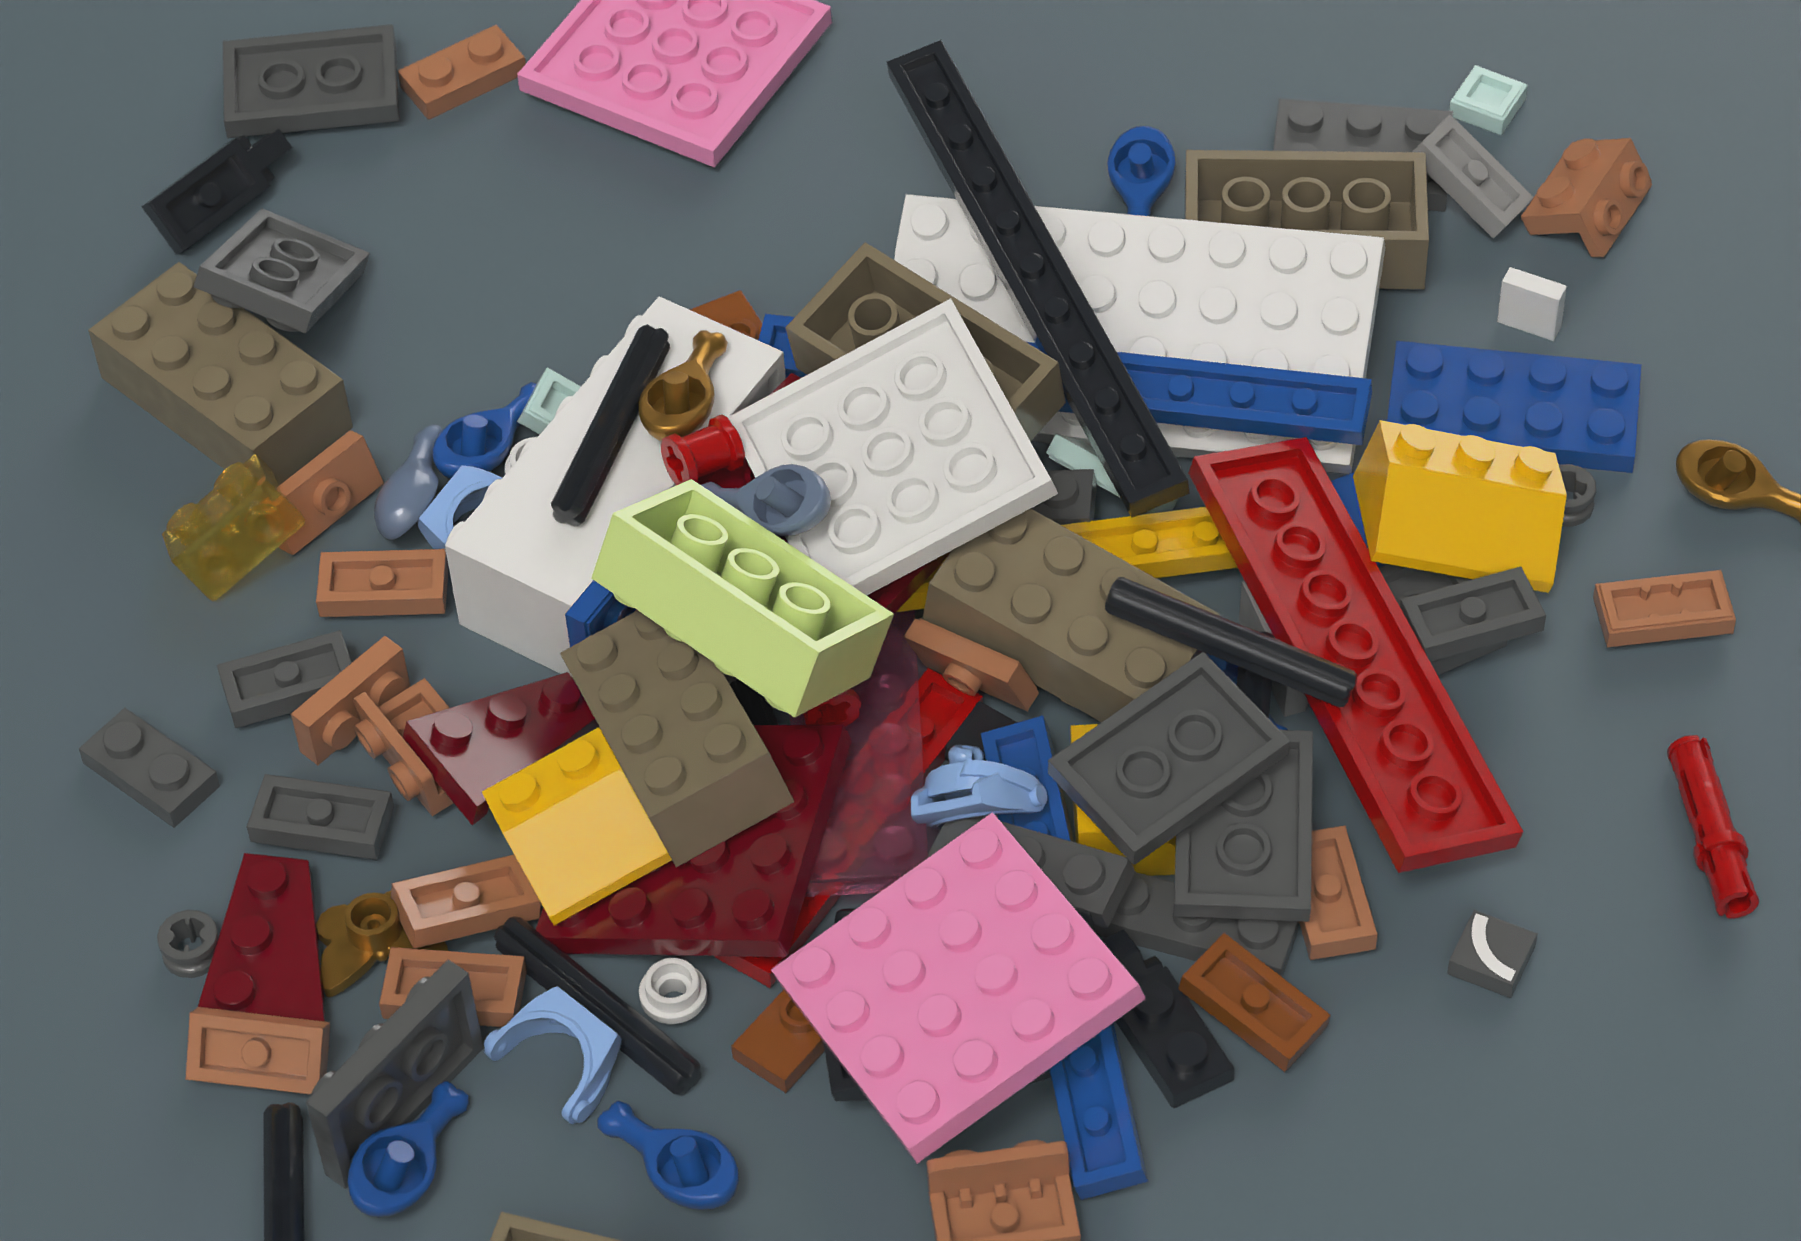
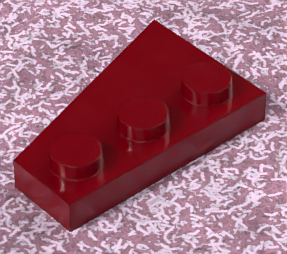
(497, 736)
(268, 943)

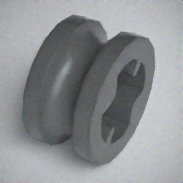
(1584, 490)
(185, 925)

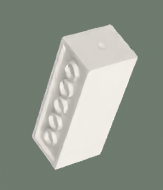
(522, 568)

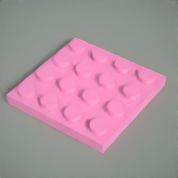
(675, 68)
(957, 986)

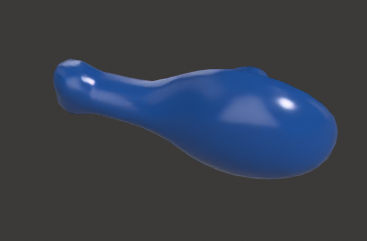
(1141, 167)
(480, 437)
(401, 1160)
(680, 1163)

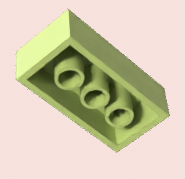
(741, 597)

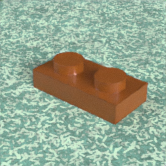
(1254, 1002)

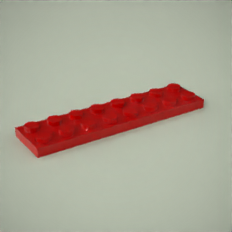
(1326, 596)

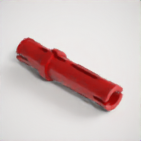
(1718, 846)

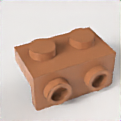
(1590, 193)
(382, 733)
(1003, 1194)

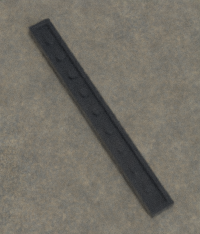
(1038, 280)

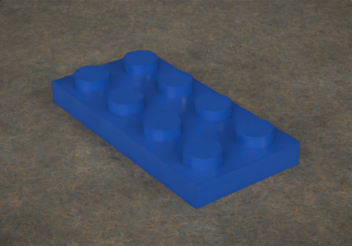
(1521, 399)

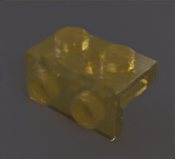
(231, 527)

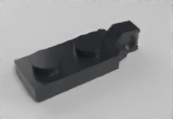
(215, 189)
(1168, 1030)

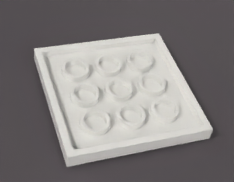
(907, 445)

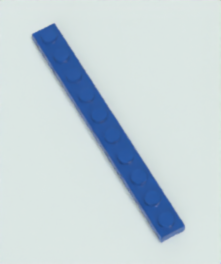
(1216, 394)

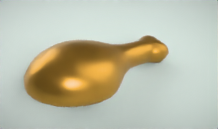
(684, 395)
(1732, 478)

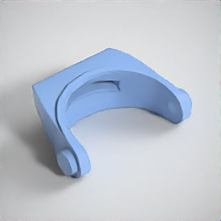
(459, 496)
(993, 787)
(560, 1013)

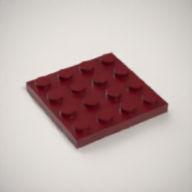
(738, 893)

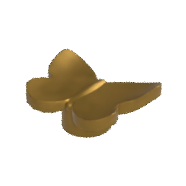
(358, 937)

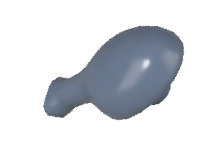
(409, 488)
(781, 499)

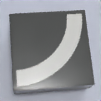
(1492, 953)

